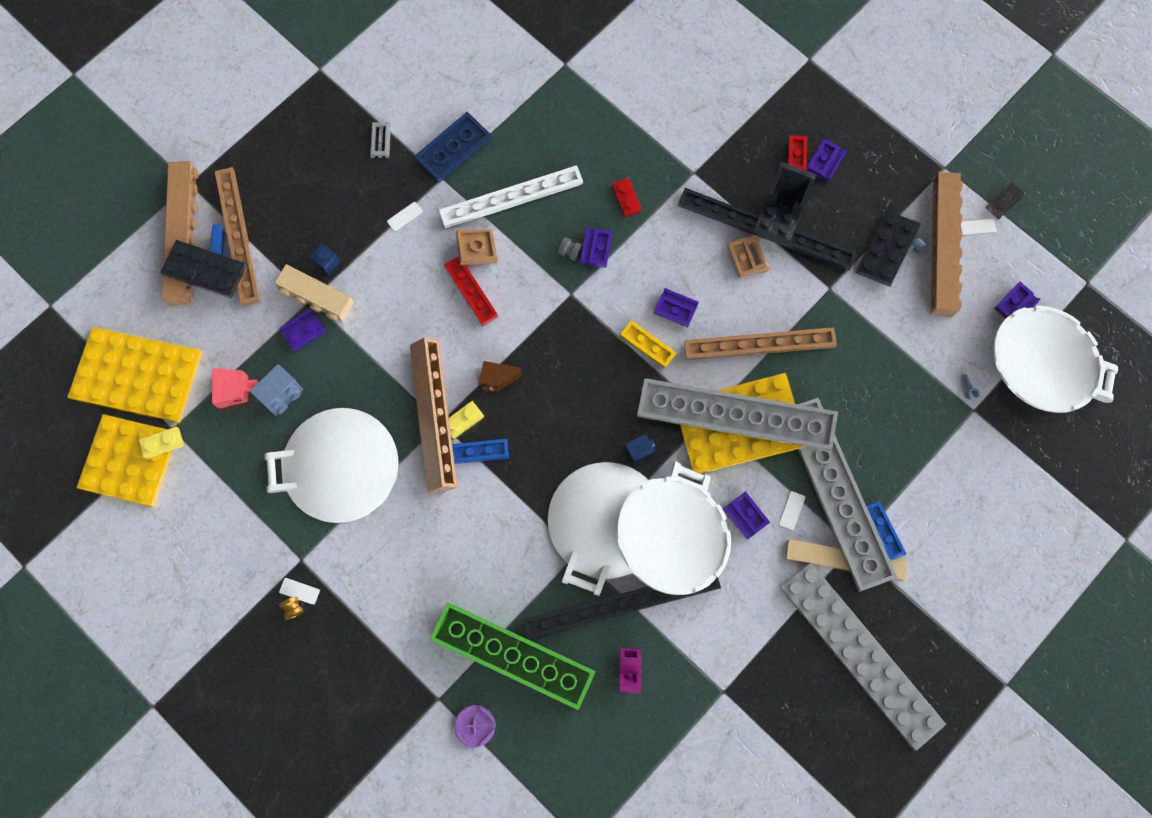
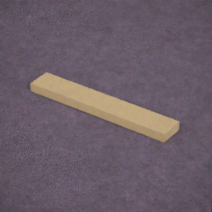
(829, 557)

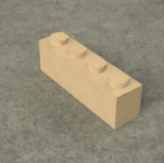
(314, 293)

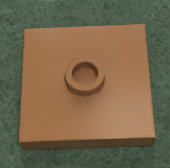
(476, 246)

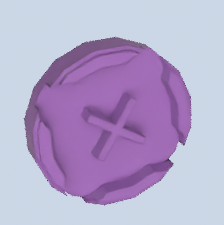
(474, 726)

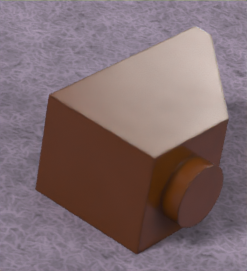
(497, 376)

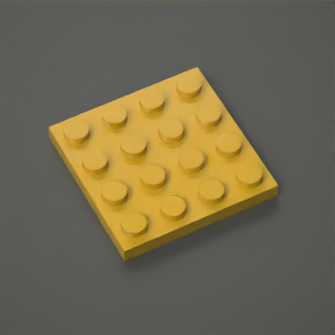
(117, 463)

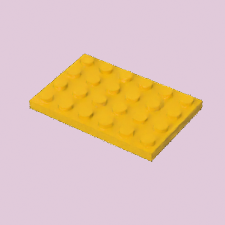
(135, 374)
(716, 450)

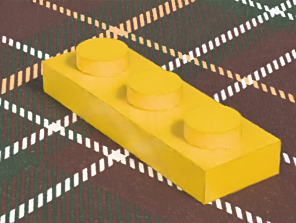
(648, 344)

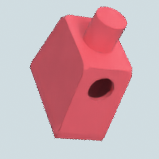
(230, 387)

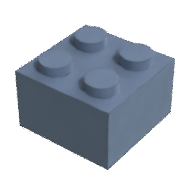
(277, 390)

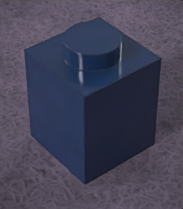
(324, 259)
(640, 449)

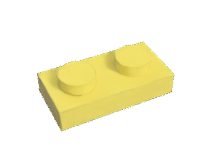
(464, 419)
(161, 442)

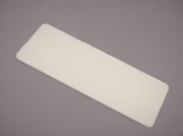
(405, 216)
(978, 226)
(792, 510)
(302, 591)

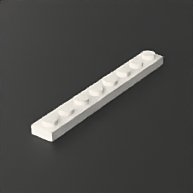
(511, 196)

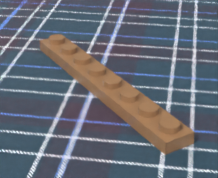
(237, 234)
(760, 343)

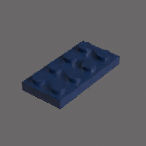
(453, 147)

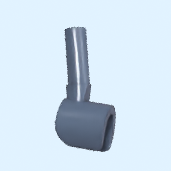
(918, 244)
(969, 388)

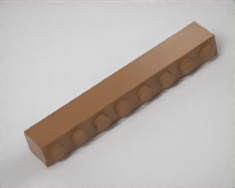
(179, 224)
(946, 244)
(433, 416)

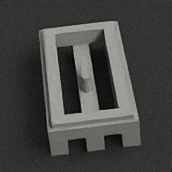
(380, 153)

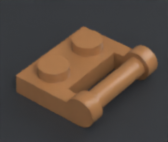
(743, 258)

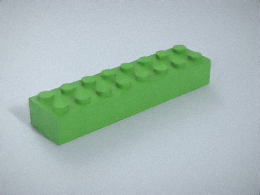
(512, 655)

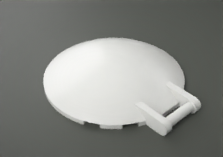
(1051, 360)
(337, 465)
(585, 521)
(674, 533)

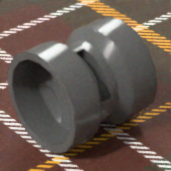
(569, 248)

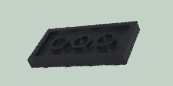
(888, 248)
(203, 269)

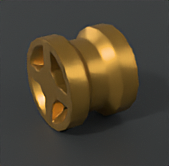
(291, 608)

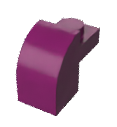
(630, 670)

